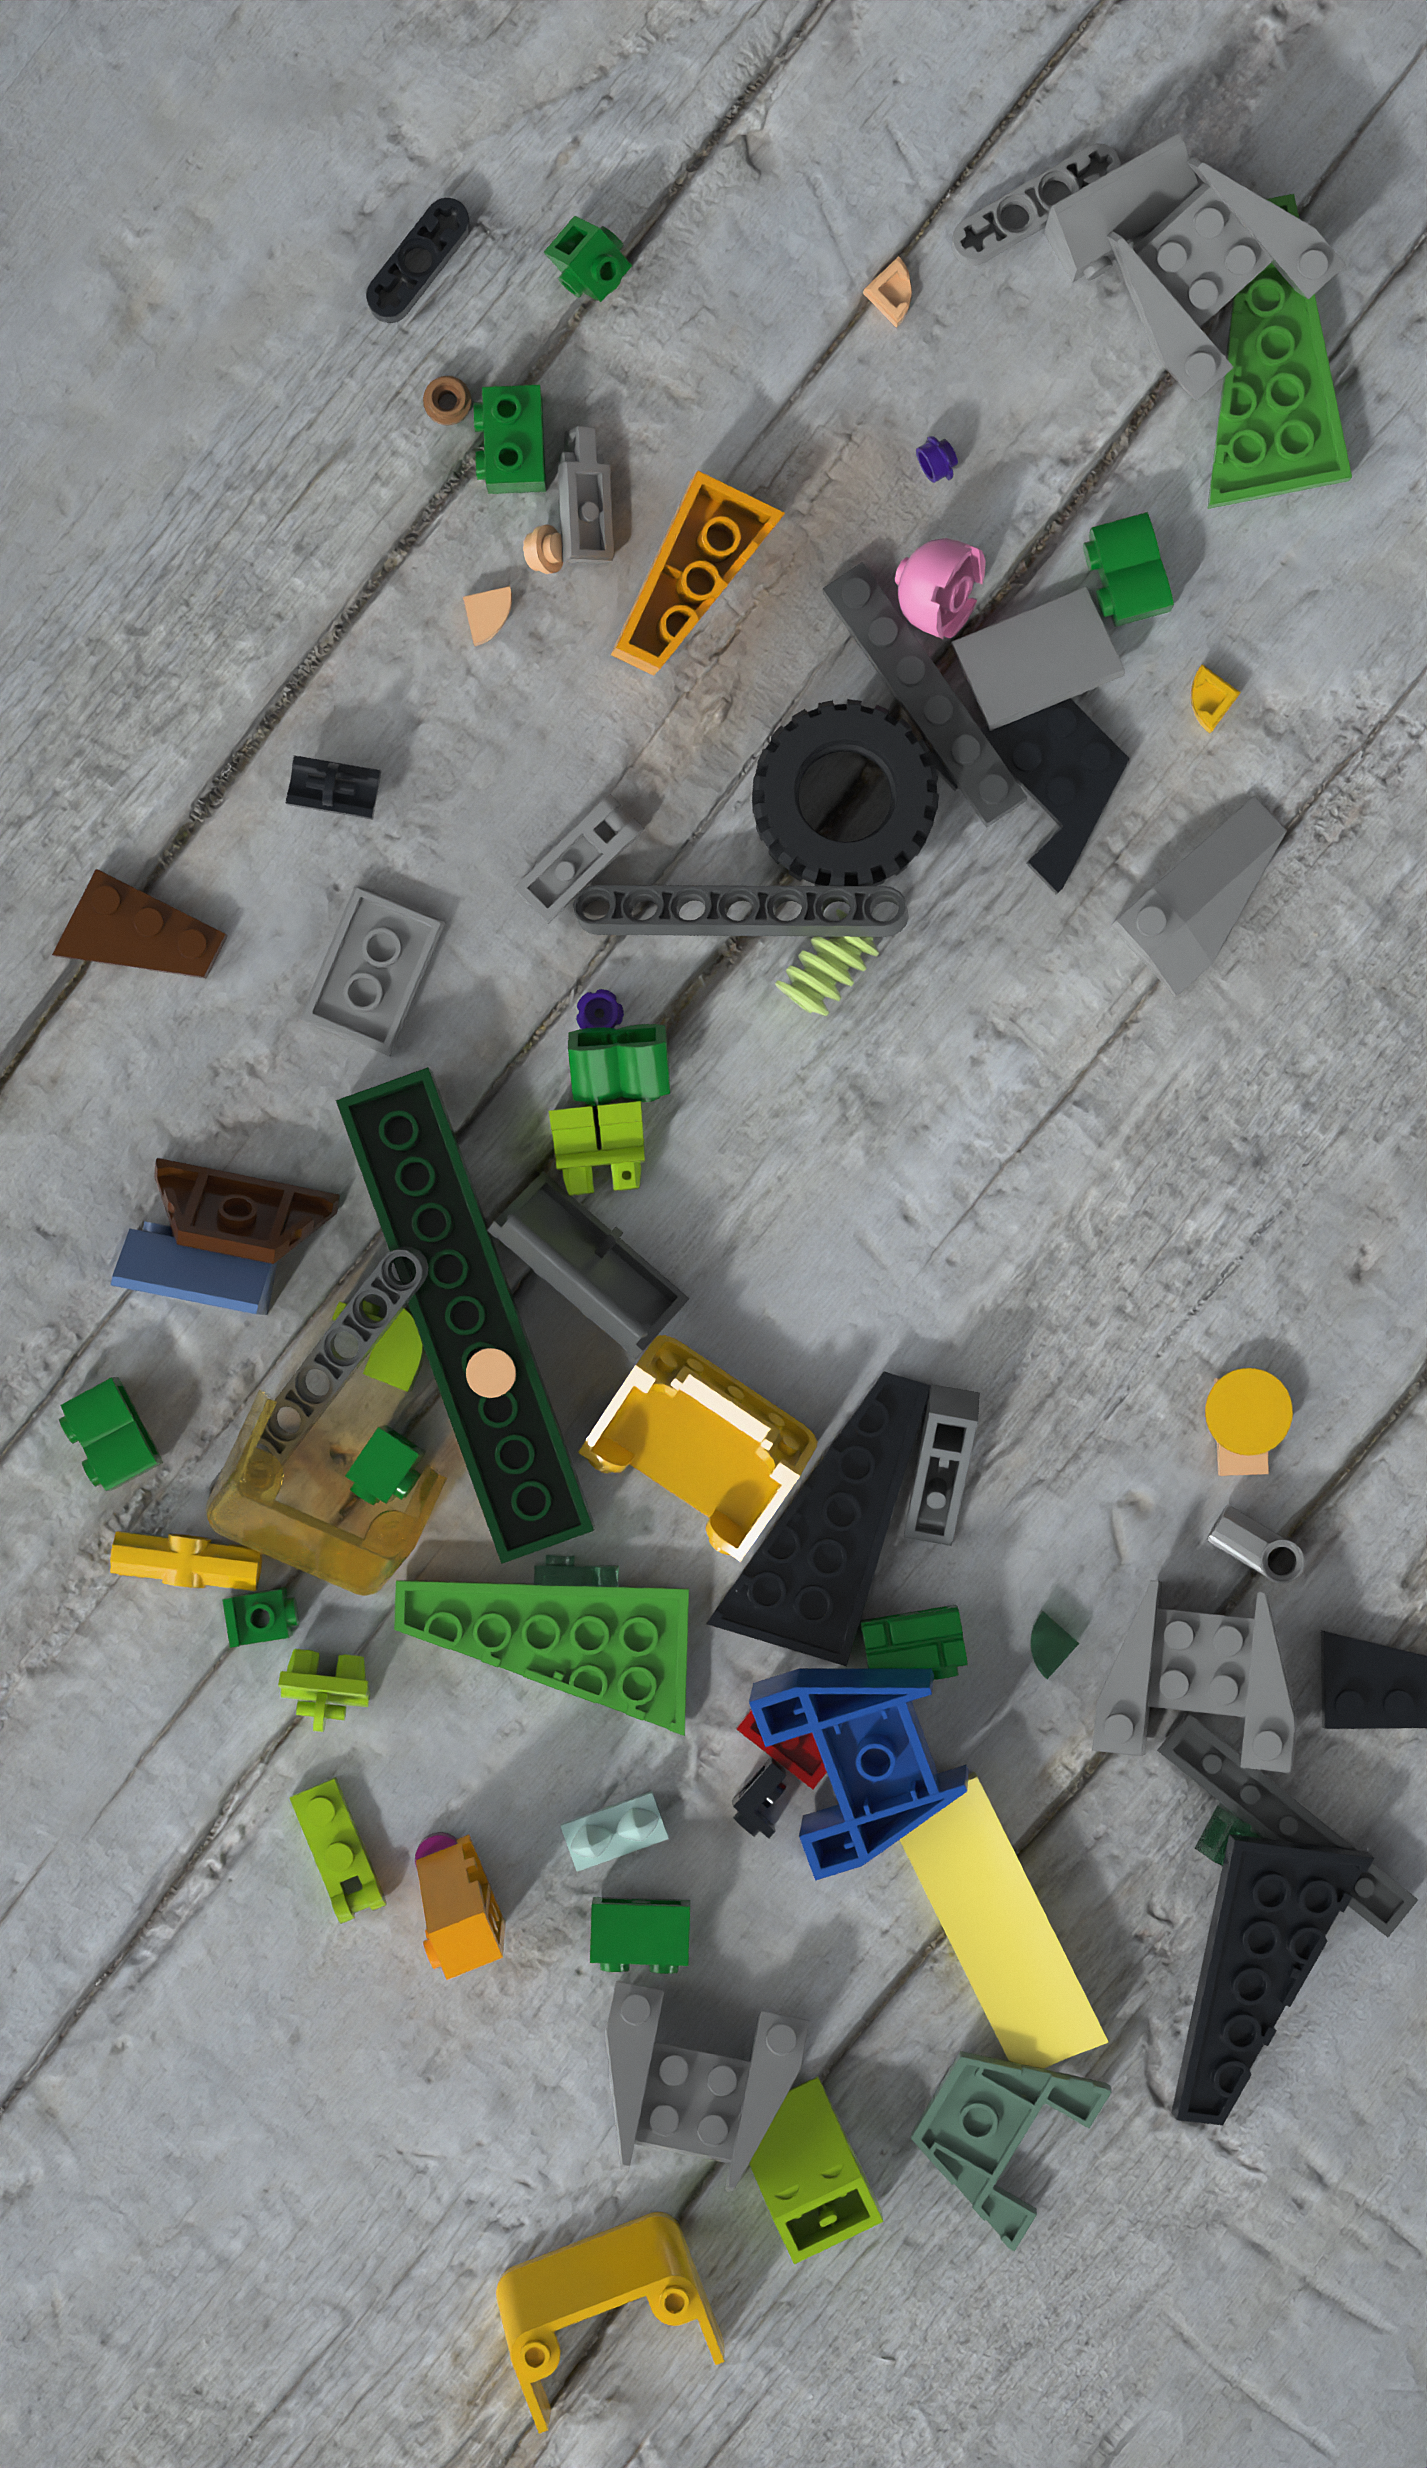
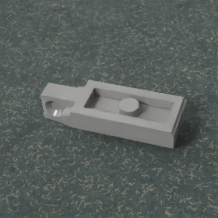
(585, 500)

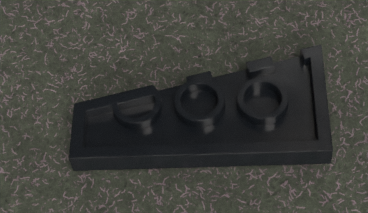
(1371, 1685)

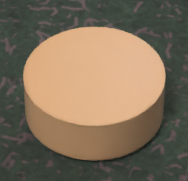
(491, 1373)

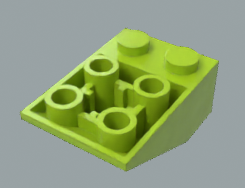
(812, 2175)

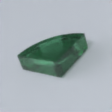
(1049, 1644)

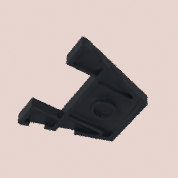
(1066, 769)

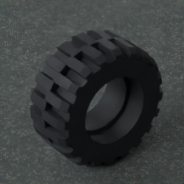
(859, 731)

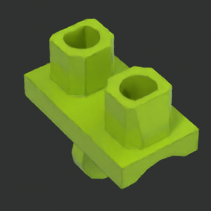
(304, 1683)

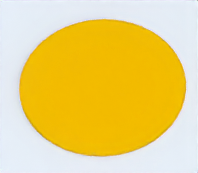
(1248, 1411)

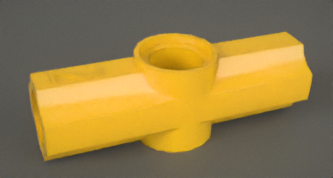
(185, 1561)

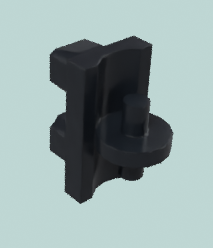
(333, 787)

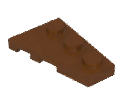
(137, 931)

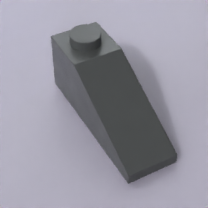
(942, 1464)

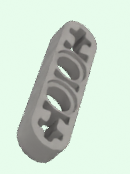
(1032, 199)

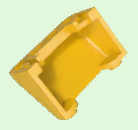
(703, 1441)

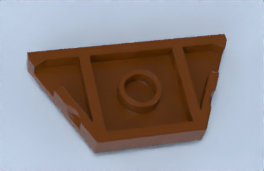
(238, 1211)

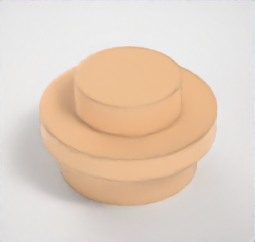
(543, 549)

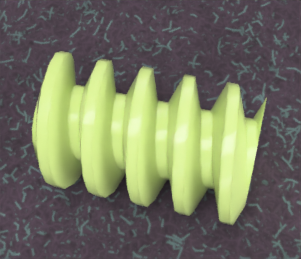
(825, 970)

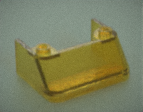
(247, 1513)

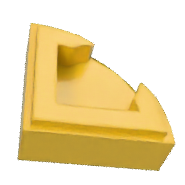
(1211, 697)

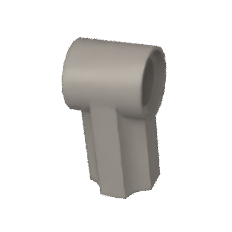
(1252, 1543)

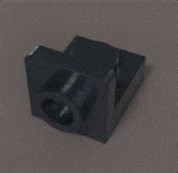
(763, 1789)

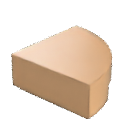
(891, 292)
(487, 613)

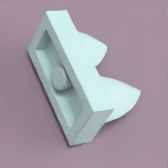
(614, 1831)

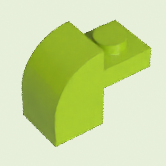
(398, 1353)

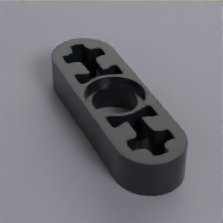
(449, 239)

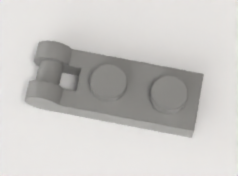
(577, 860)

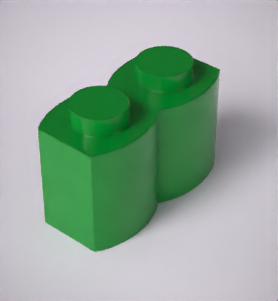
(1129, 570)
(619, 1063)
(110, 1434)

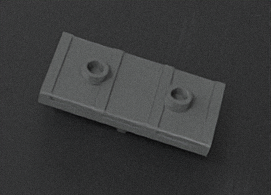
(589, 1264)

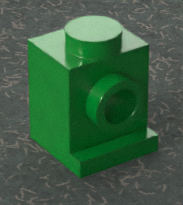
(239, 1612)

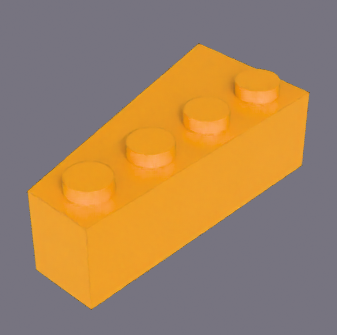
(697, 559)

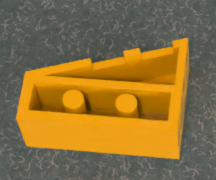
(459, 1910)

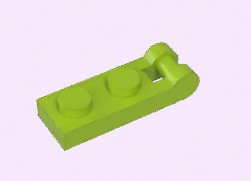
(337, 1848)

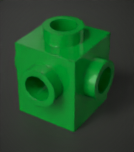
(588, 259)

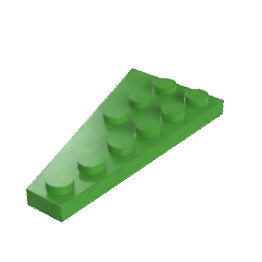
(1279, 401)
(588, 1641)

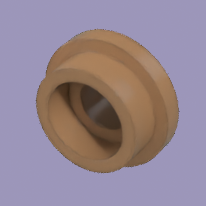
(442, 386)

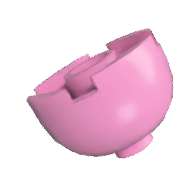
(937, 585)

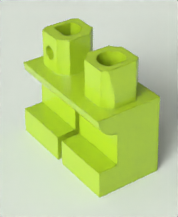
(578, 1149)

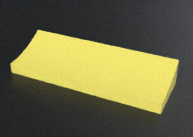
(1001, 1933)

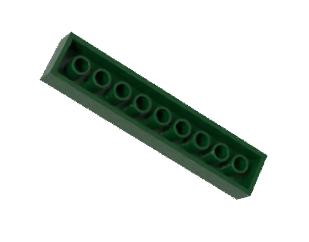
(465, 1307)

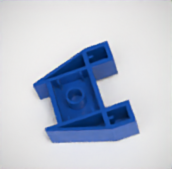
(869, 1751)

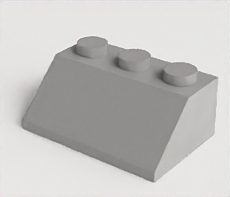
(1123, 201)

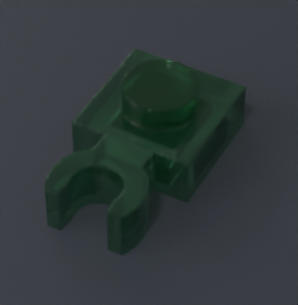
(562, 1571)

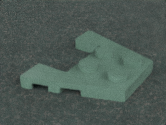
(981, 2120)

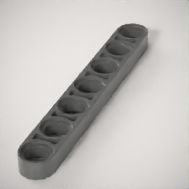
(759, 923)
(326, 1359)

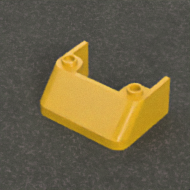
(594, 2277)

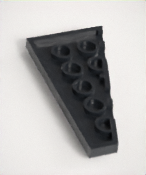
(822, 1554)
(1259, 1950)

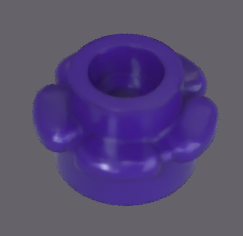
(937, 459)
(602, 1000)

